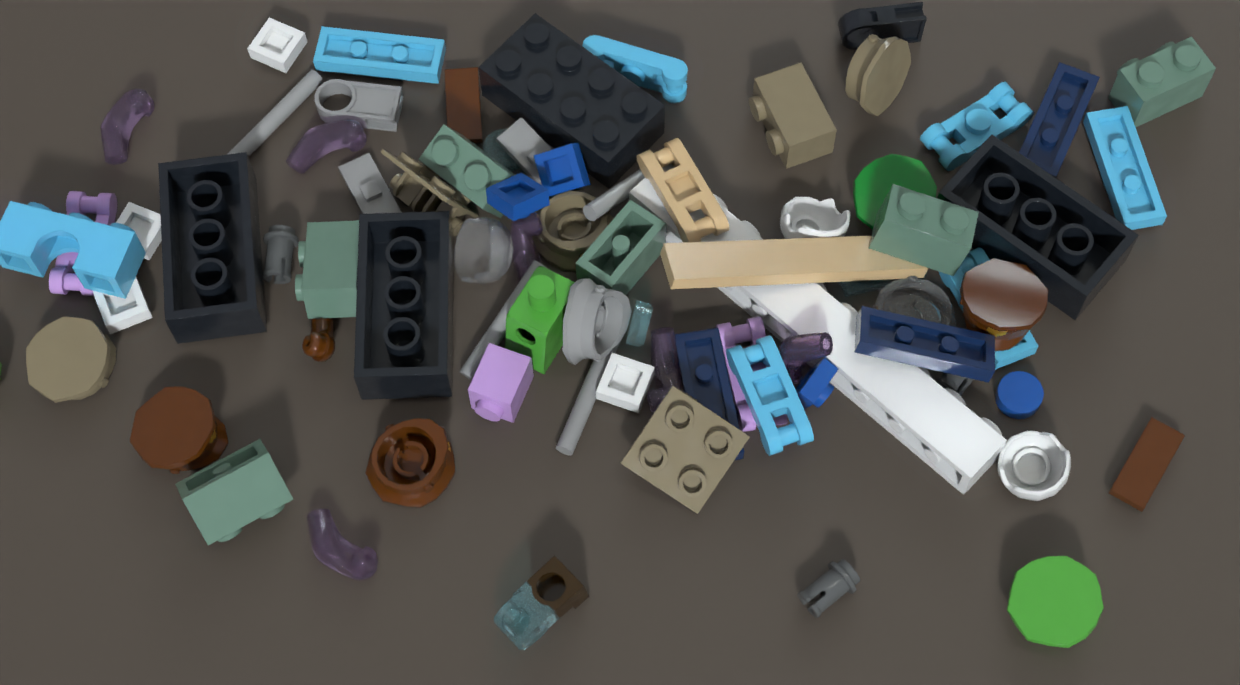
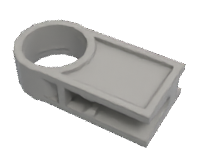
(370, 105)

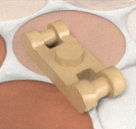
(683, 191)

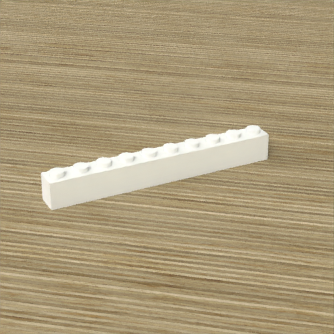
(895, 394)

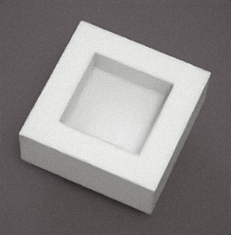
(277, 45)
(145, 224)
(121, 312)
(625, 382)

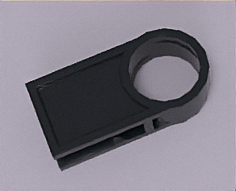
(898, 20)

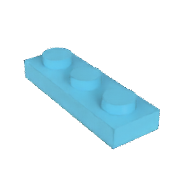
(379, 55)
(1124, 168)

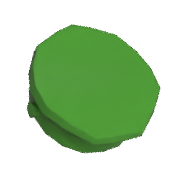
(1055, 601)

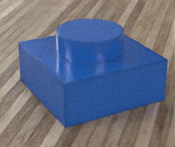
(562, 169)
(517, 196)
(816, 384)

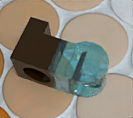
(540, 603)

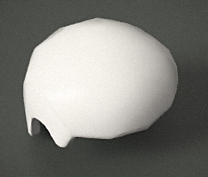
(813, 219)
(1034, 465)

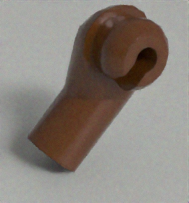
(321, 342)

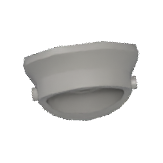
(593, 321)

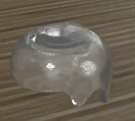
(483, 250)

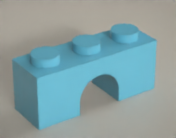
(36, 235)

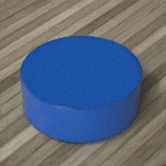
(1019, 395)

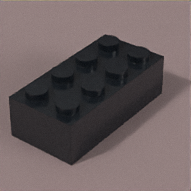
(572, 98)
(1040, 224)
(211, 248)
(404, 306)

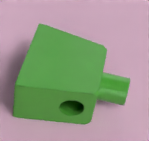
(539, 314)

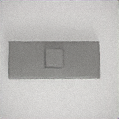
(521, 145)
(368, 186)

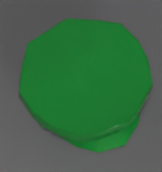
(877, 178)

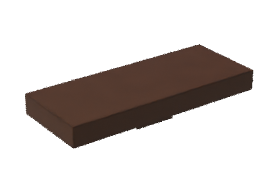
(464, 102)
(1146, 464)

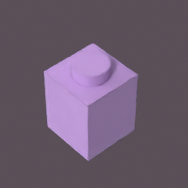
(500, 383)

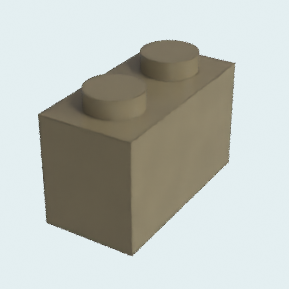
(792, 115)

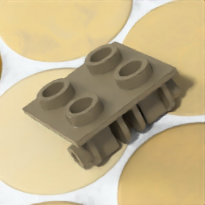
(425, 192)
(685, 449)

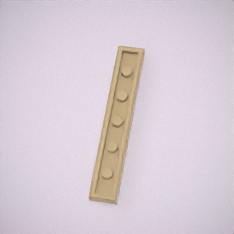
(780, 262)

